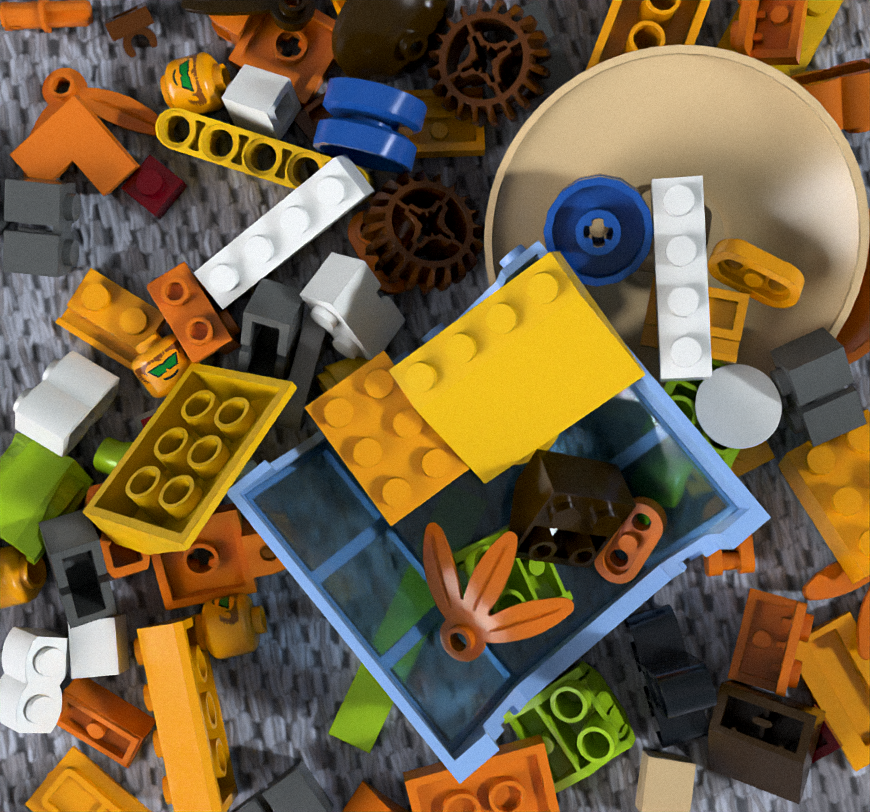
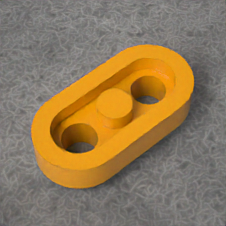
(756, 273)

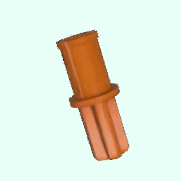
(45, 14)

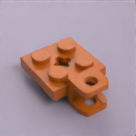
(258, 42)
(232, 569)

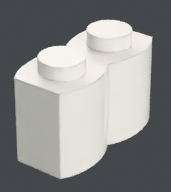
(65, 402)
(33, 670)

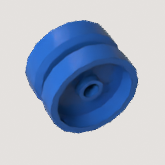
(370, 124)
(606, 257)

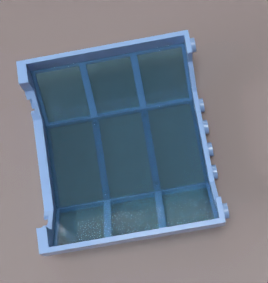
(374, 579)

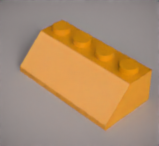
(186, 716)

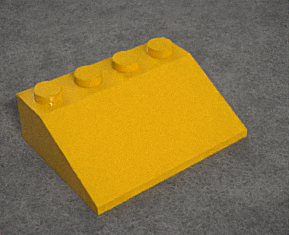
(518, 368)
(187, 458)

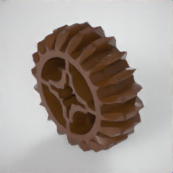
(505, 56)
(395, 212)

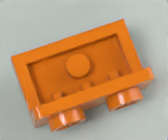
(770, 30)
(193, 314)
(770, 641)

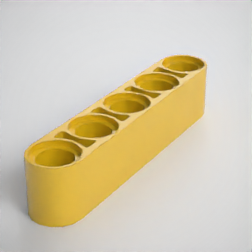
(245, 149)

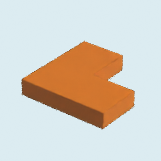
(80, 138)

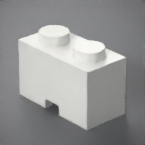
(350, 309)

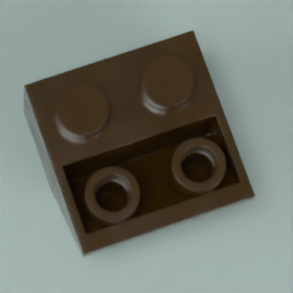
(567, 508)
(763, 739)

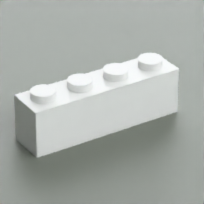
(284, 230)
(681, 279)

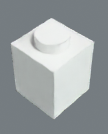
(261, 101)
(99, 647)

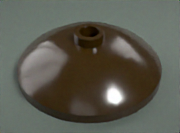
(387, 37)

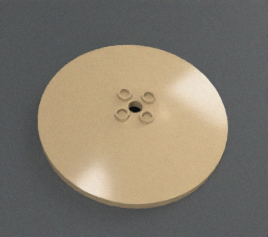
(768, 167)

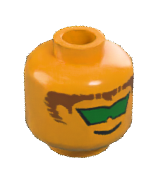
(195, 83)
(160, 363)
(230, 626)

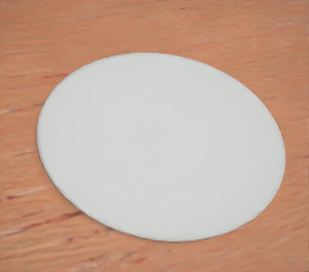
(738, 406)

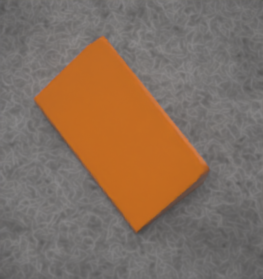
(104, 720)

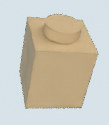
(665, 782)

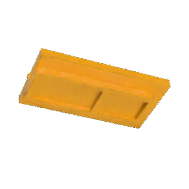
(839, 684)
(82, 786)

